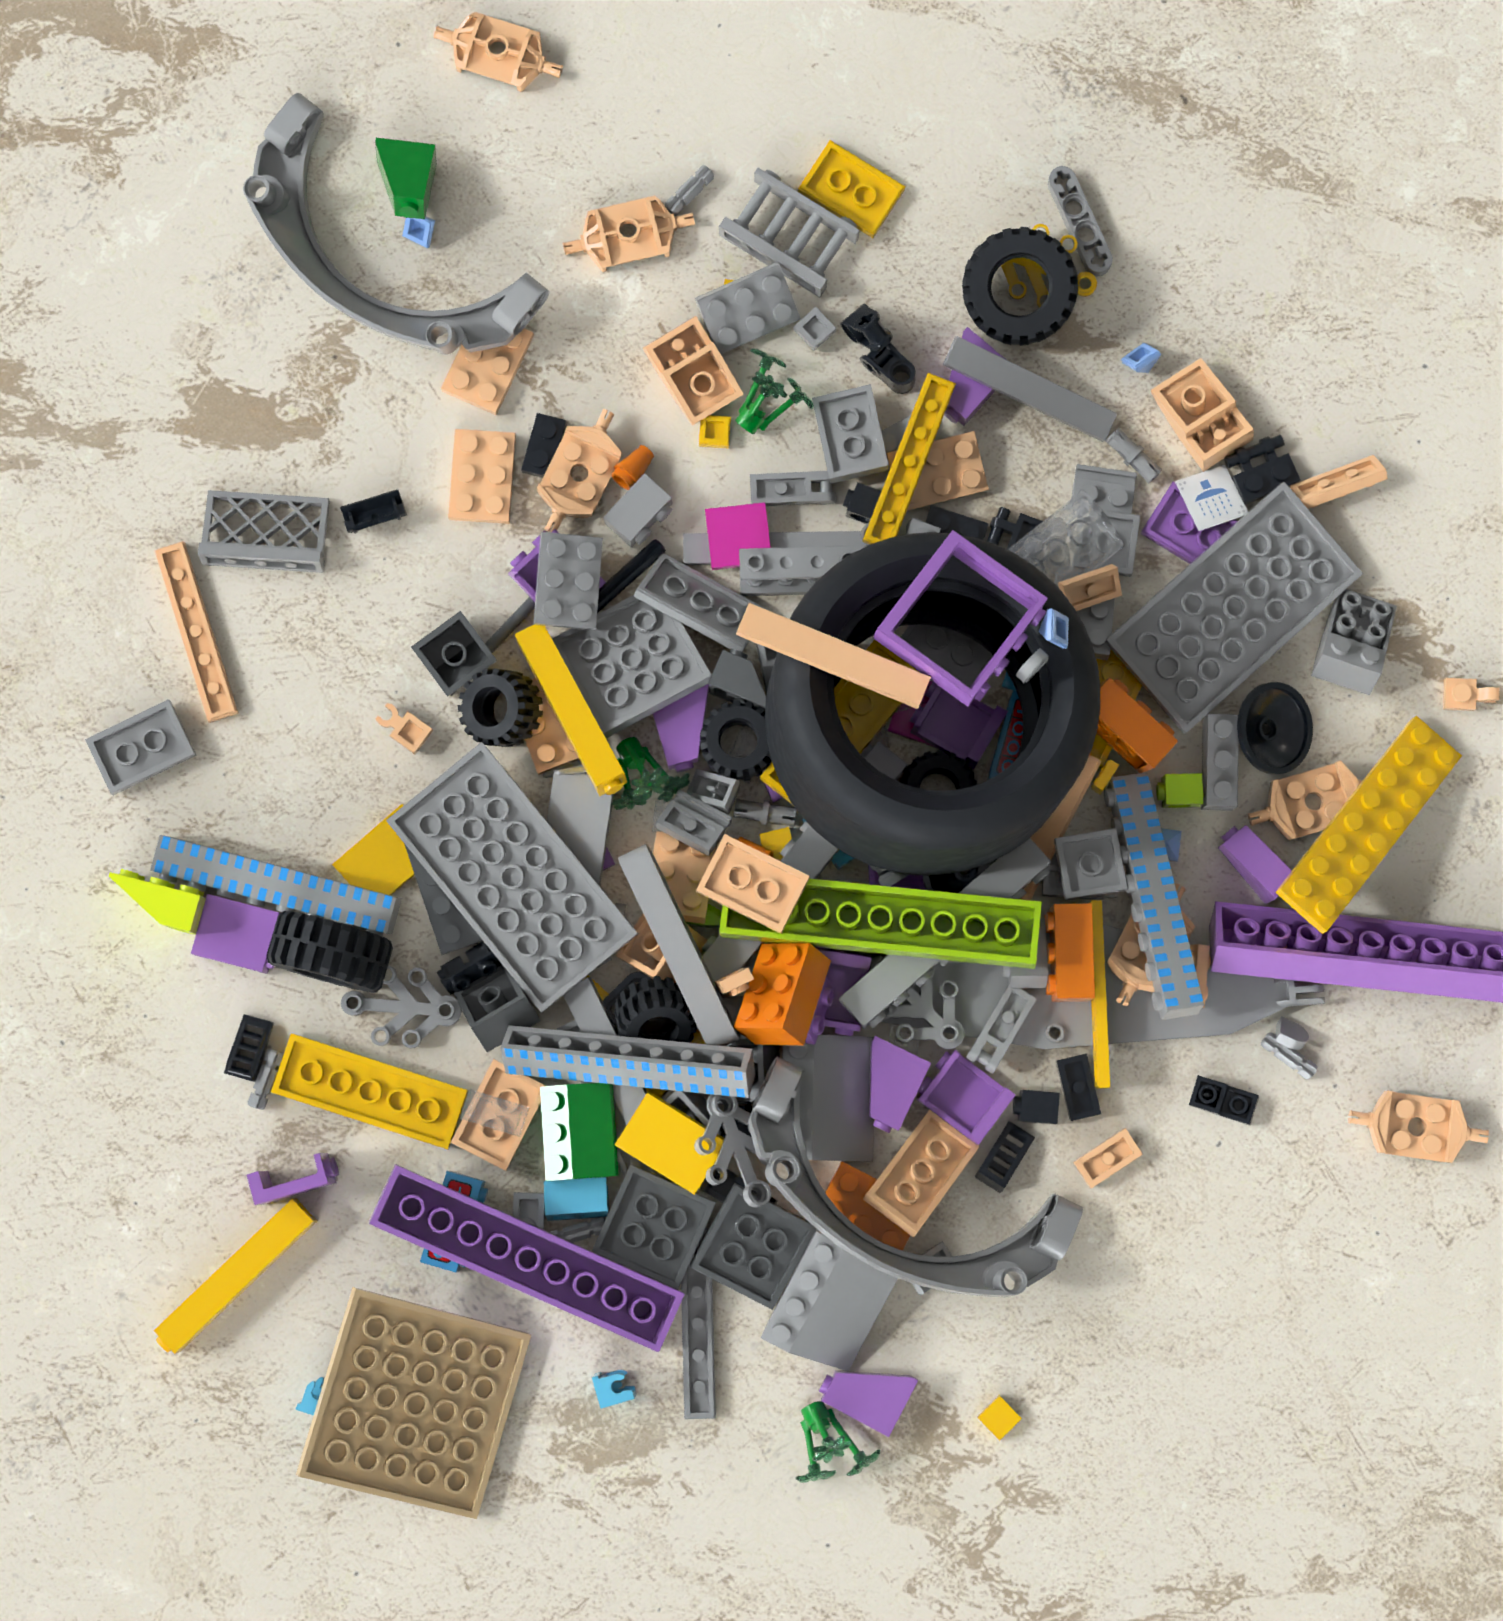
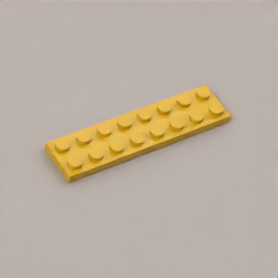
(1368, 824)

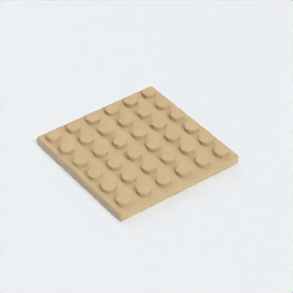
(413, 1404)

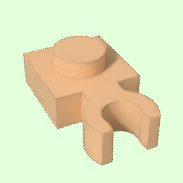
(407, 731)

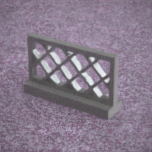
(258, 555)

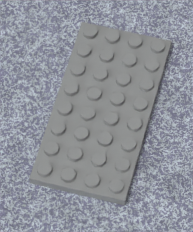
(1233, 607)
(512, 877)

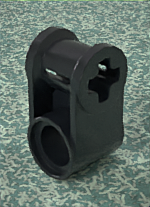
(865, 328)
(886, 364)

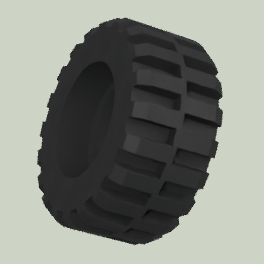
(1020, 244)
(329, 951)

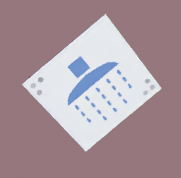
(1211, 497)

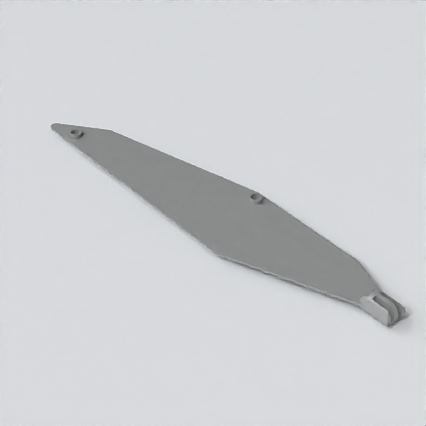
(1231, 1005)

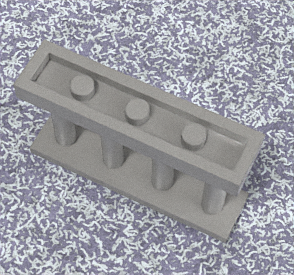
(763, 247)
(787, 569)

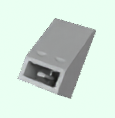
(1354, 641)

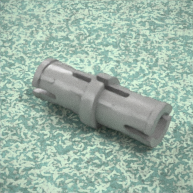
(1133, 455)
(765, 812)

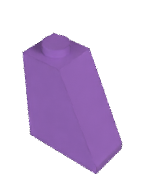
(968, 394)
(680, 729)
(1254, 862)
(893, 1083)
(869, 1397)

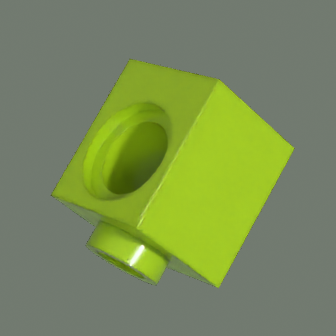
(1180, 790)

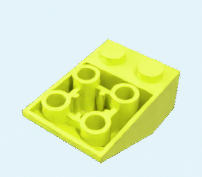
(168, 906)

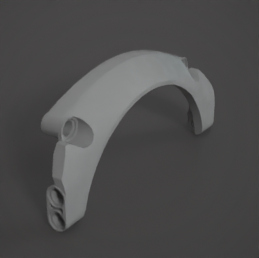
(285, 218)
(1023, 1256)

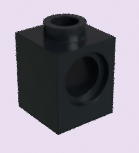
(861, 502)
(1037, 1107)

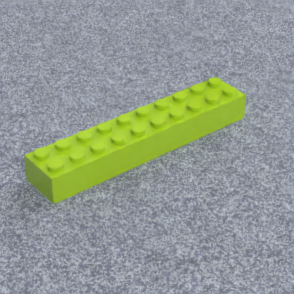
(904, 923)

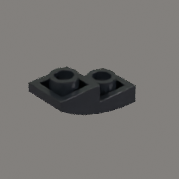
(1224, 1100)

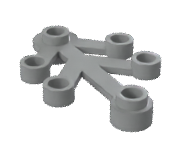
(922, 1007)
(407, 1008)
(734, 1144)

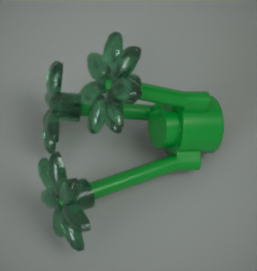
(751, 414)
(634, 756)
(817, 1419)

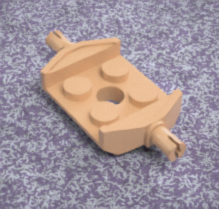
(516, 65)
(610, 248)
(585, 448)
(1287, 800)
(1129, 961)
(1442, 1119)

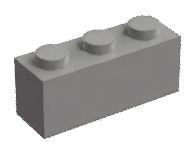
(1220, 762)

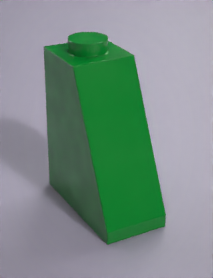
(407, 174)

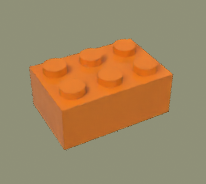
(1131, 728)
(1070, 953)
(782, 994)
(847, 1193)

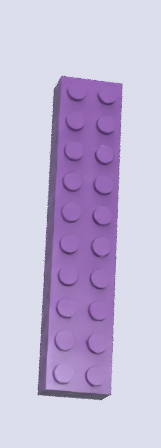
(1357, 952)
(526, 1258)

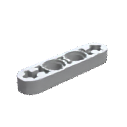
(1076, 222)

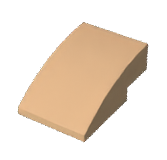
(693, 370)
(1203, 414)

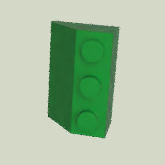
(579, 1131)

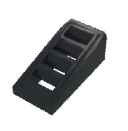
(238, 1044)
(993, 1180)

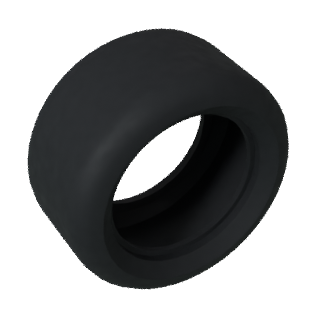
(906, 825)

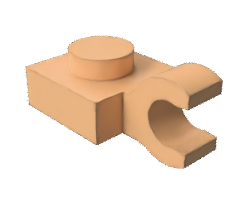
(1463, 694)

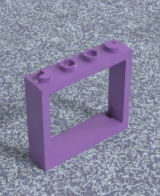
(993, 572)

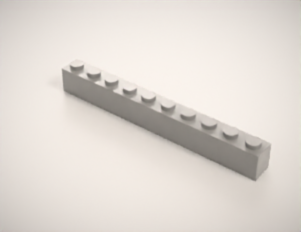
(809, 855)

